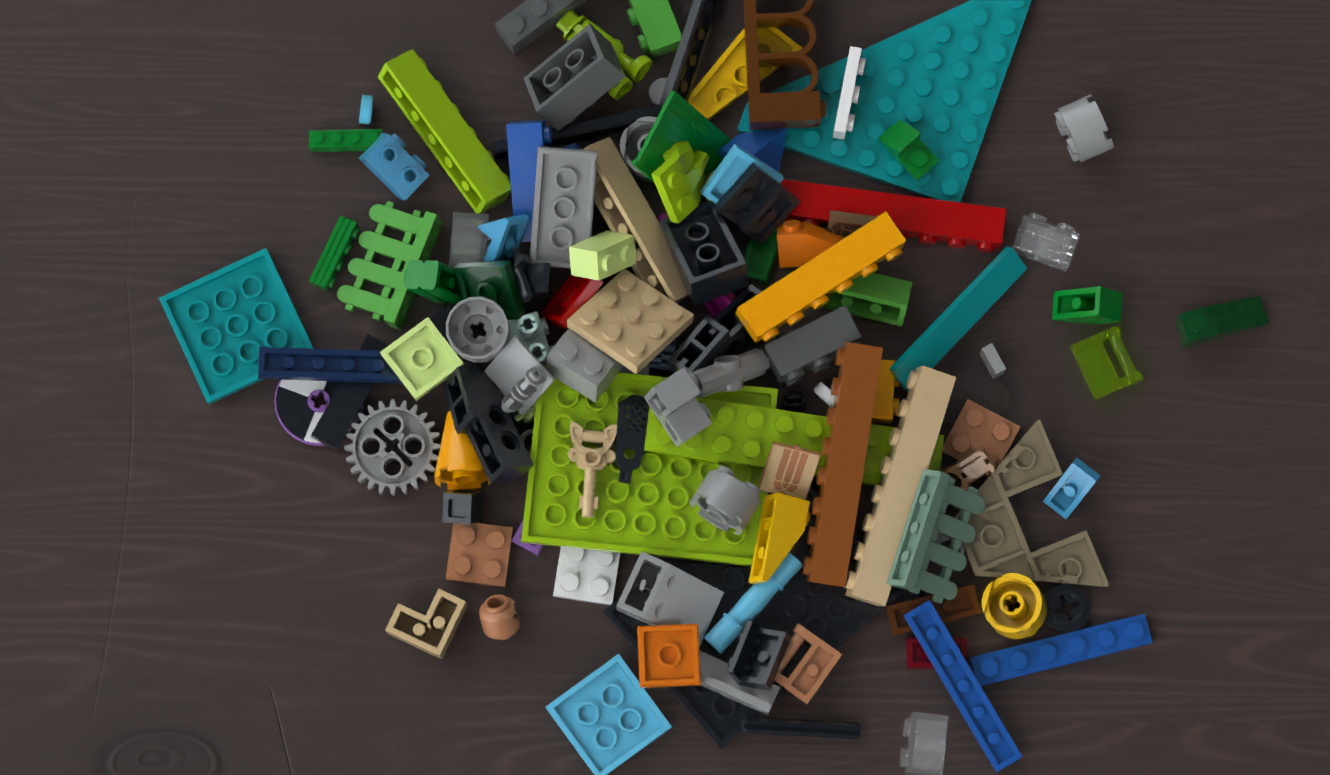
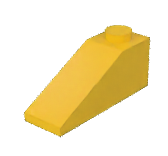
(779, 529)

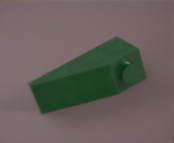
(1220, 320)

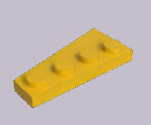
(728, 76)

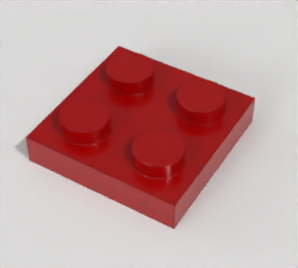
(569, 298)

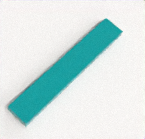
(960, 315)

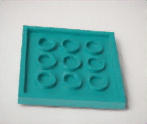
(228, 318)

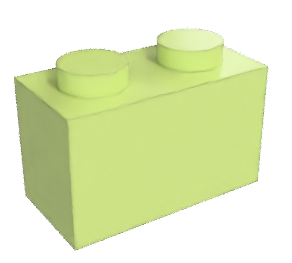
(602, 255)

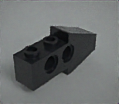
(714, 337)
(478, 412)

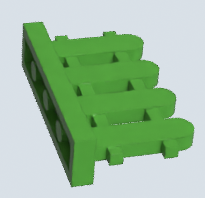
(396, 308)

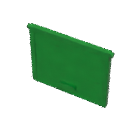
(678, 123)

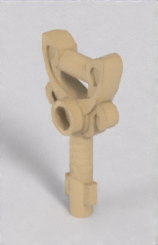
(591, 460)

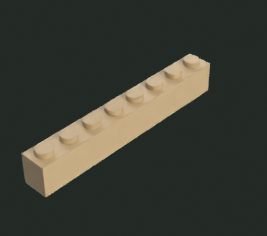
(901, 470)

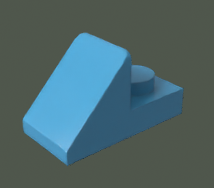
(505, 236)
(1071, 488)

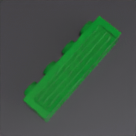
(342, 139)
(334, 253)

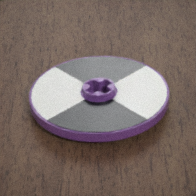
(297, 410)

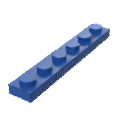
(1061, 650)
(962, 685)

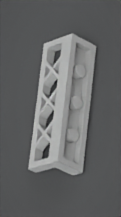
(717, 678)

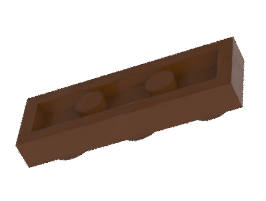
(962, 606)

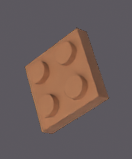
(980, 428)
(479, 554)

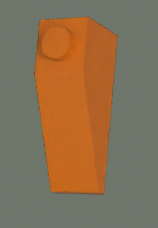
(802, 242)

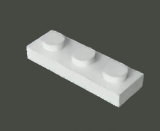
(849, 93)

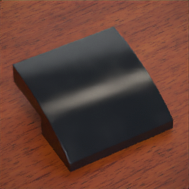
(757, 203)

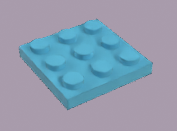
(608, 717)

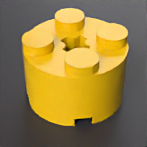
(1005, 592)

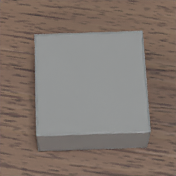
(992, 361)

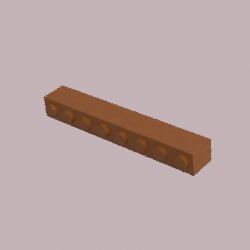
(843, 464)

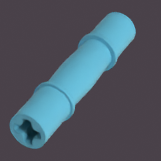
(750, 605)

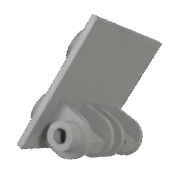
(518, 377)

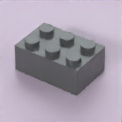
(574, 77)
(810, 347)

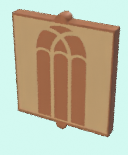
(789, 470)

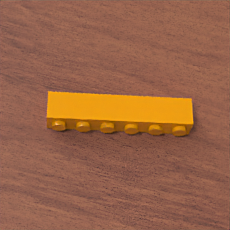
(821, 277)

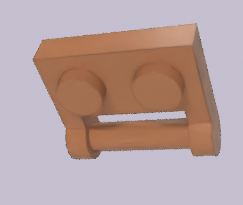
(811, 669)

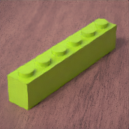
(445, 131)

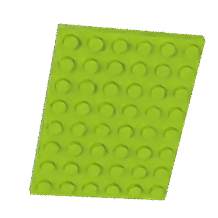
(635, 517)

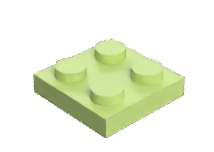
(421, 358)

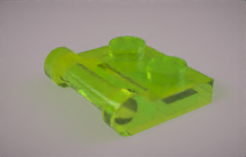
(1097, 366)

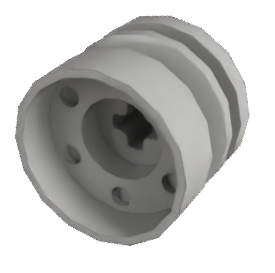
(472, 313)

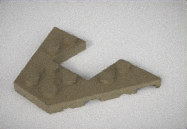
(999, 541)

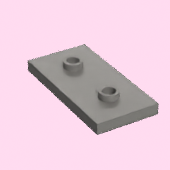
(562, 203)

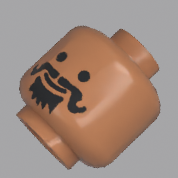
(499, 617)

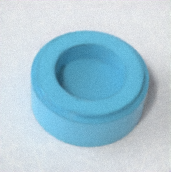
(366, 109)

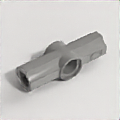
(731, 371)

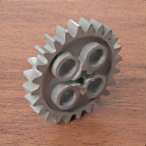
(412, 429)

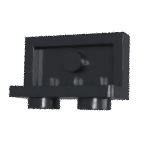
(758, 656)

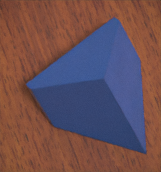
(764, 145)

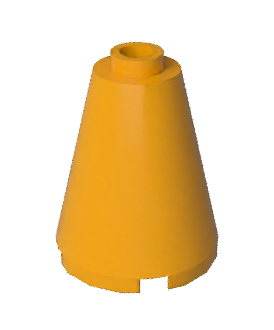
(458, 461)

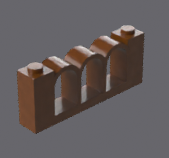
(781, 109)

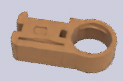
(971, 467)

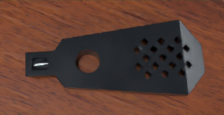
(630, 438)

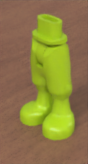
(636, 68)

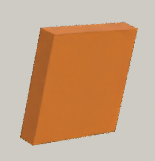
(669, 655)

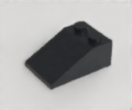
(706, 254)

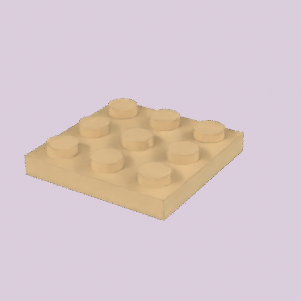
(630, 321)

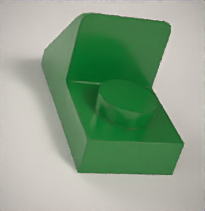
(907, 148)

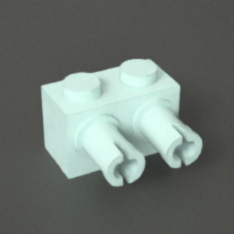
(532, 333)

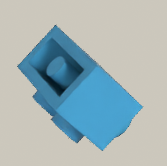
(394, 165)

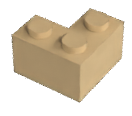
(429, 632)

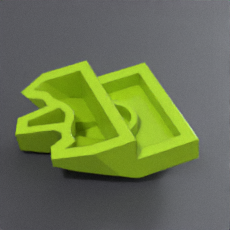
(681, 180)

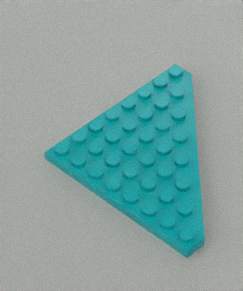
(932, 77)

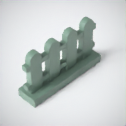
(921, 530)

